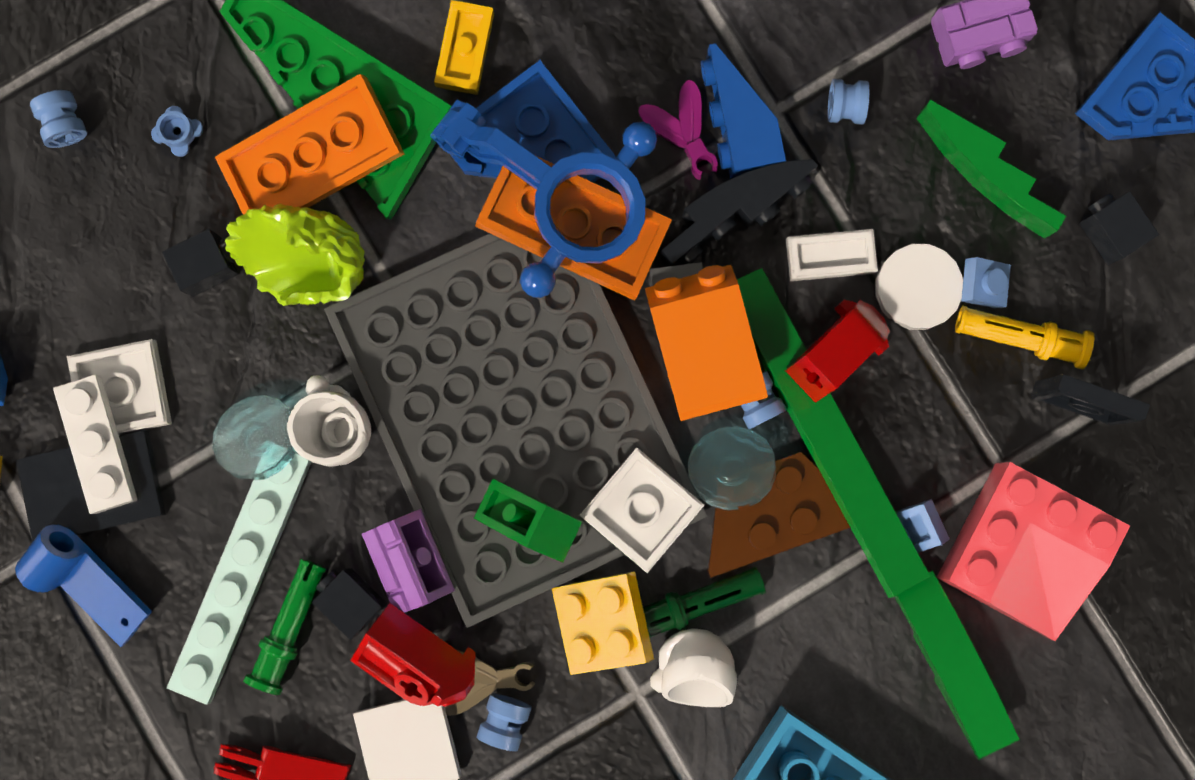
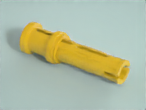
(1043, 340)

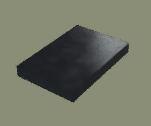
(56, 496)

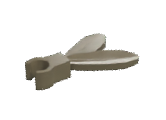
(487, 681)

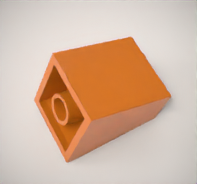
(706, 341)

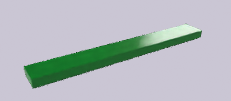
(831, 444)

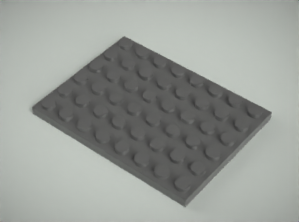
(503, 388)

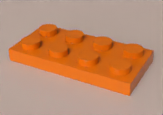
(312, 150)
(584, 216)

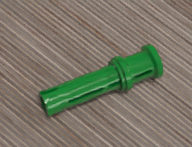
(279, 646)

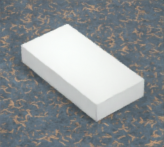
(831, 255)

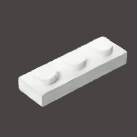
(95, 444)

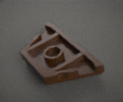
(790, 515)

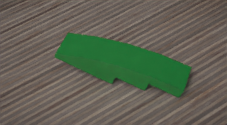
(976, 158)
(957, 667)

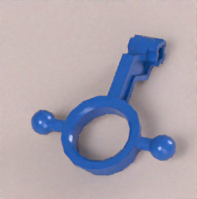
(466, 131)

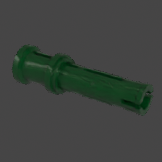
(678, 610)

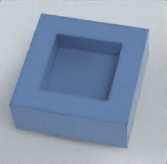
(985, 282)
(923, 525)

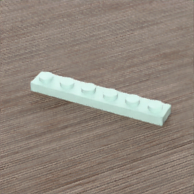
(236, 582)

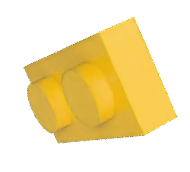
(464, 47)

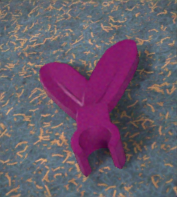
(686, 130)

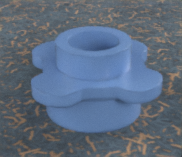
(173, 119)

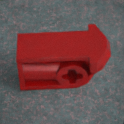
(840, 349)
(415, 661)

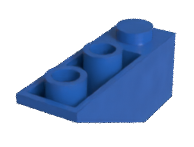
(746, 123)

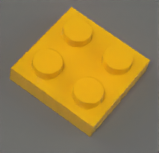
(603, 623)

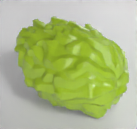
(297, 253)

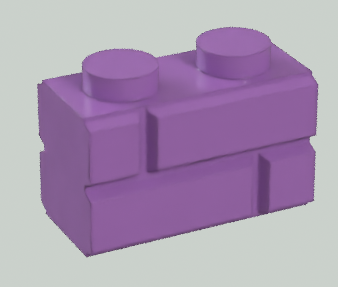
(981, 28)
(408, 562)

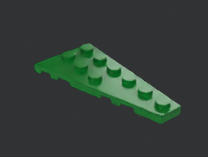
(314, 60)

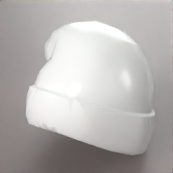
(314, 421)
(695, 670)

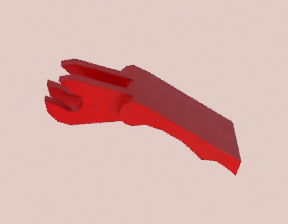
(278, 765)

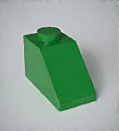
(527, 520)

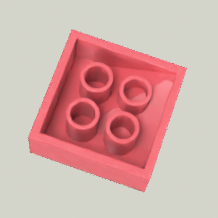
(1032, 550)

